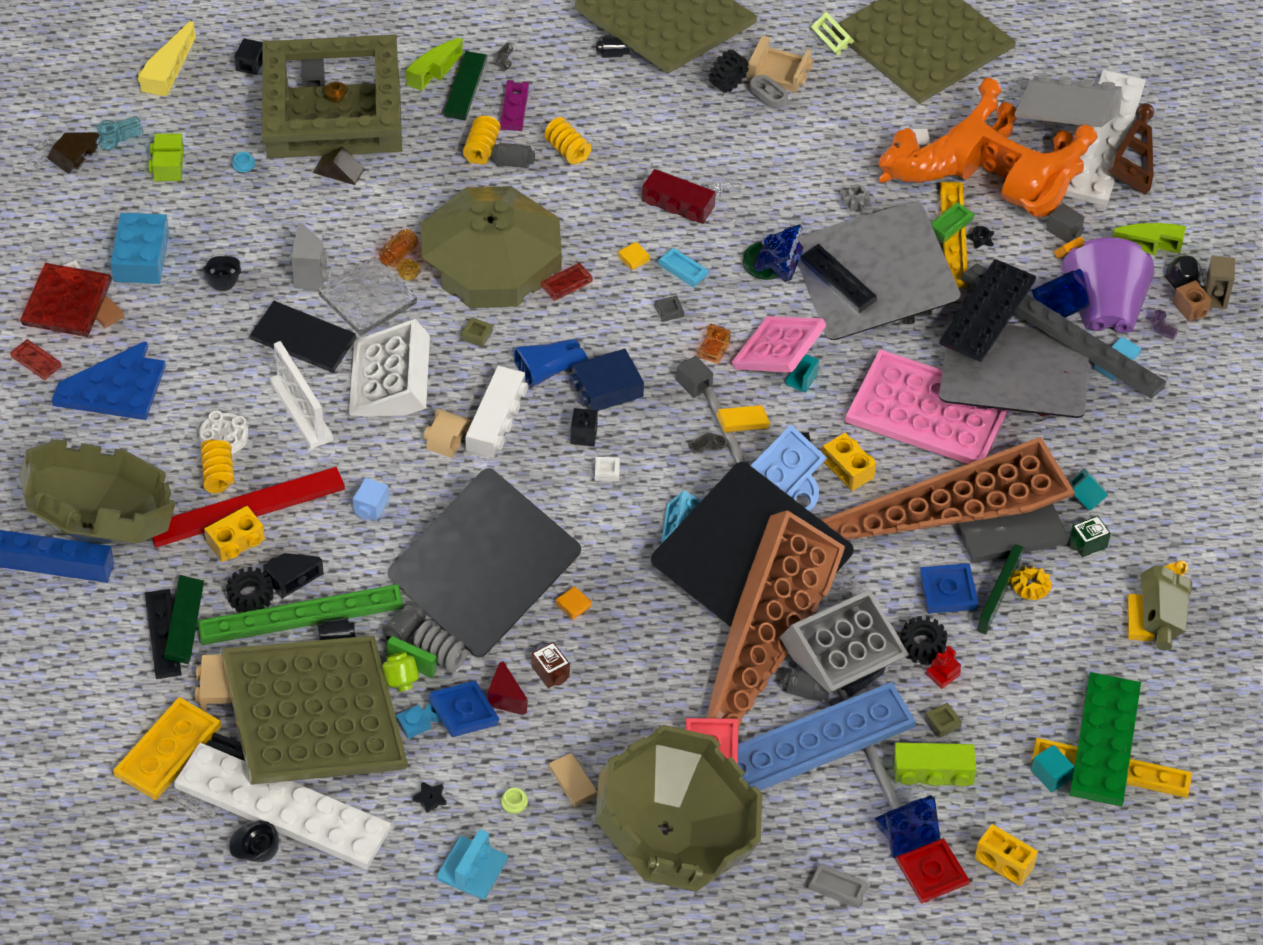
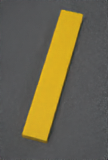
(955, 247)
(1140, 773)

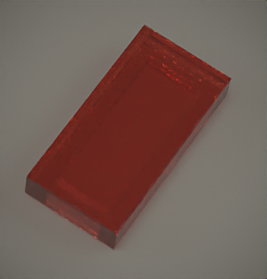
(566, 281)
(35, 359)

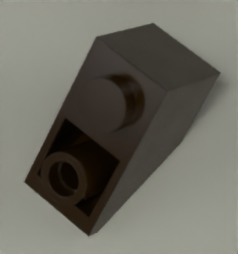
(72, 148)

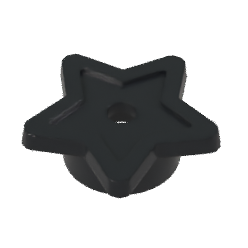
(981, 231)
(430, 803)

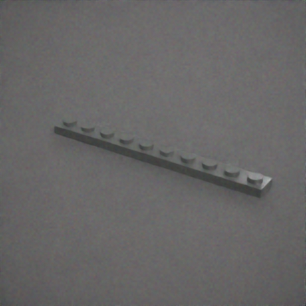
(1080, 341)

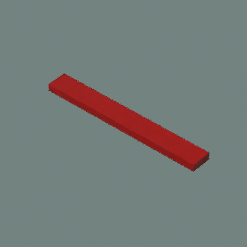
(259, 502)

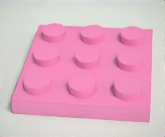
(779, 344)

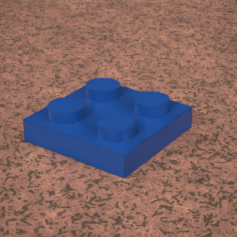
(948, 588)
(463, 708)

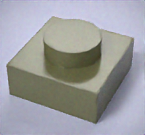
(477, 332)
(943, 720)

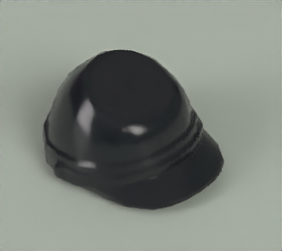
(1184, 271)
(222, 272)
(255, 842)

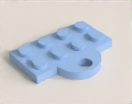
(790, 465)

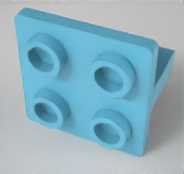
(473, 865)

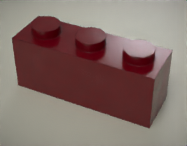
(678, 196)

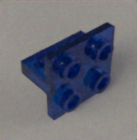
(781, 252)
(1064, 294)
(910, 825)

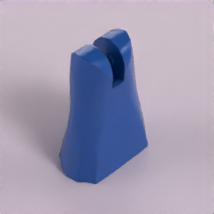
(547, 360)

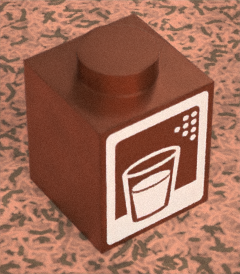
(551, 665)

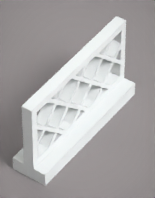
(299, 399)

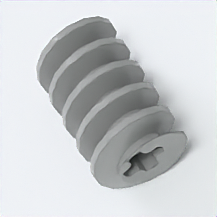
(447, 651)

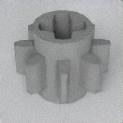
(856, 198)

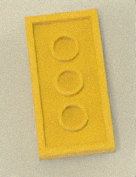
(166, 748)

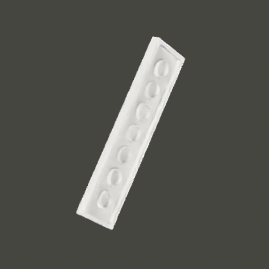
(1095, 181)
(286, 805)

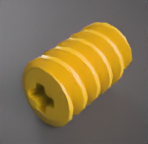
(481, 139)
(567, 140)
(217, 465)

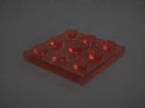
(66, 299)

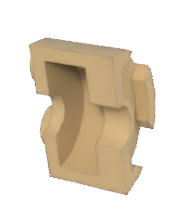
(446, 432)

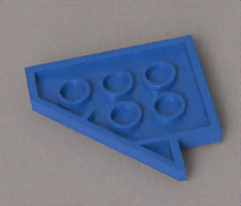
(115, 386)

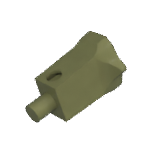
(1165, 604)

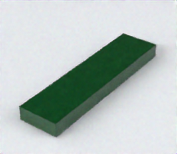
(465, 85)
(1000, 589)
(183, 619)

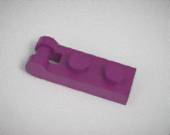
(514, 106)

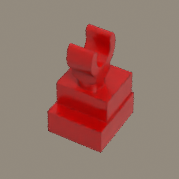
(944, 668)

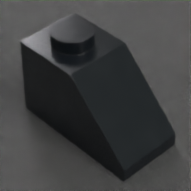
(292, 572)

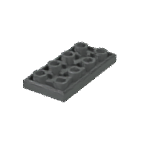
(996, 536)

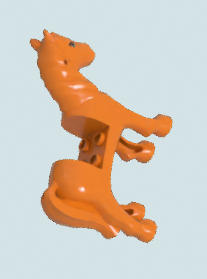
(1031, 177)

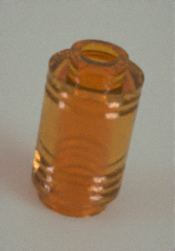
(398, 248)

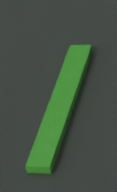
(299, 614)

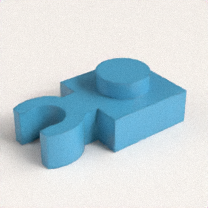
(416, 721)

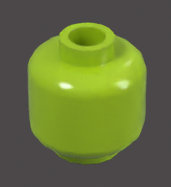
(400, 671)

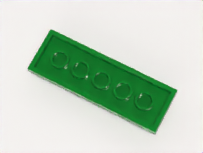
(1105, 739)

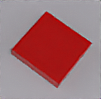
(932, 870)

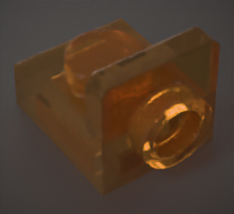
(715, 344)

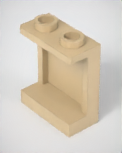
(781, 66)
(213, 682)

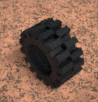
(728, 71)
(247, 579)
(925, 628)

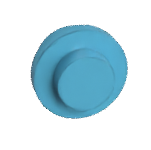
(243, 162)

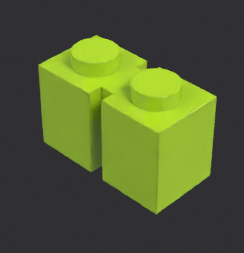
(167, 157)

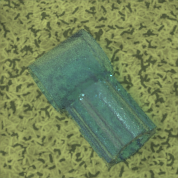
(112, 133)

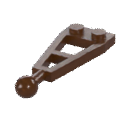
(1127, 171)

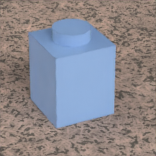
(370, 499)

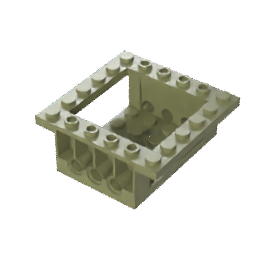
(361, 123)

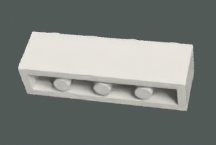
(496, 412)

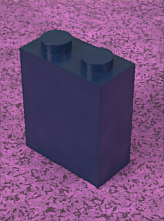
(607, 380)

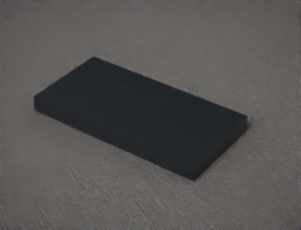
(304, 336)

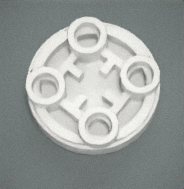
(226, 428)

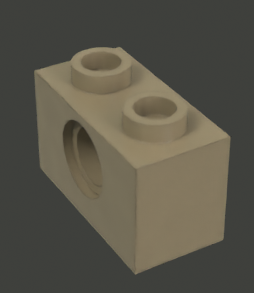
(1220, 281)

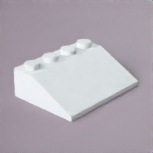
(390, 371)

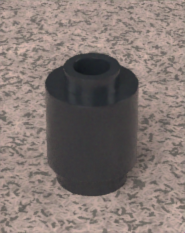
(611, 47)
(336, 629)

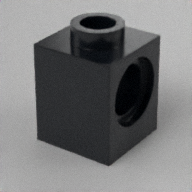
(249, 56)
(584, 427)

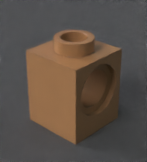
(1192, 301)

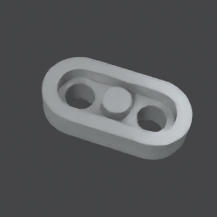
(772, 92)

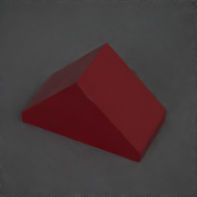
(506, 693)

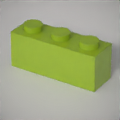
(935, 763)

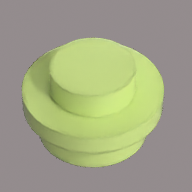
(514, 801)

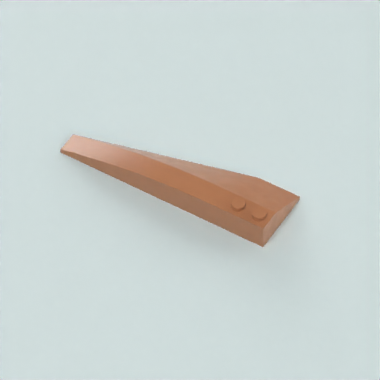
(992, 487)
(783, 587)

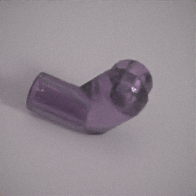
(1160, 325)

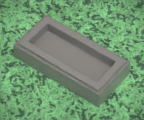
(838, 886)

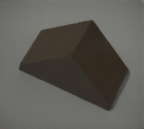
(340, 166)

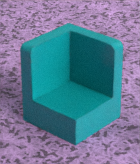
(803, 374)
(1088, 489)
(1052, 768)

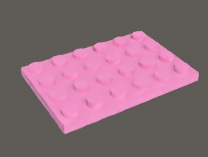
(904, 404)

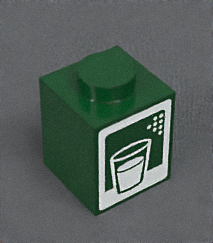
(1089, 536)

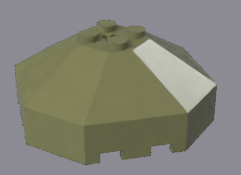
(495, 260)
(86, 489)
(694, 790)

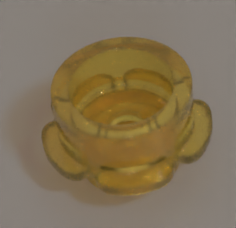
(408, 274)

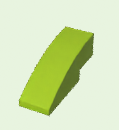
(434, 64)
(1153, 236)

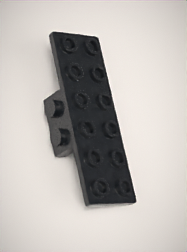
(987, 310)

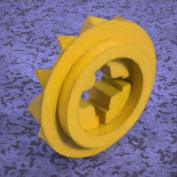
(1034, 590)

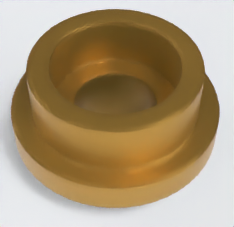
(335, 91)

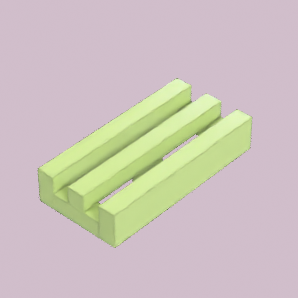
(841, 44)

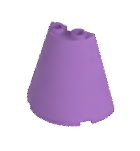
(1116, 281)

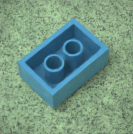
(140, 248)

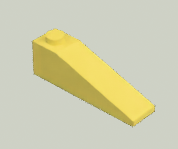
(165, 65)

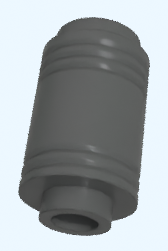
(513, 155)
(405, 622)
(803, 685)

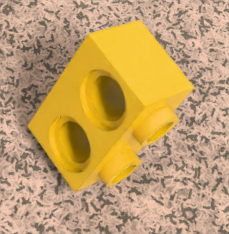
(849, 461)
(234, 534)
(1006, 855)

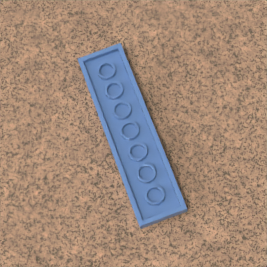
(824, 736)

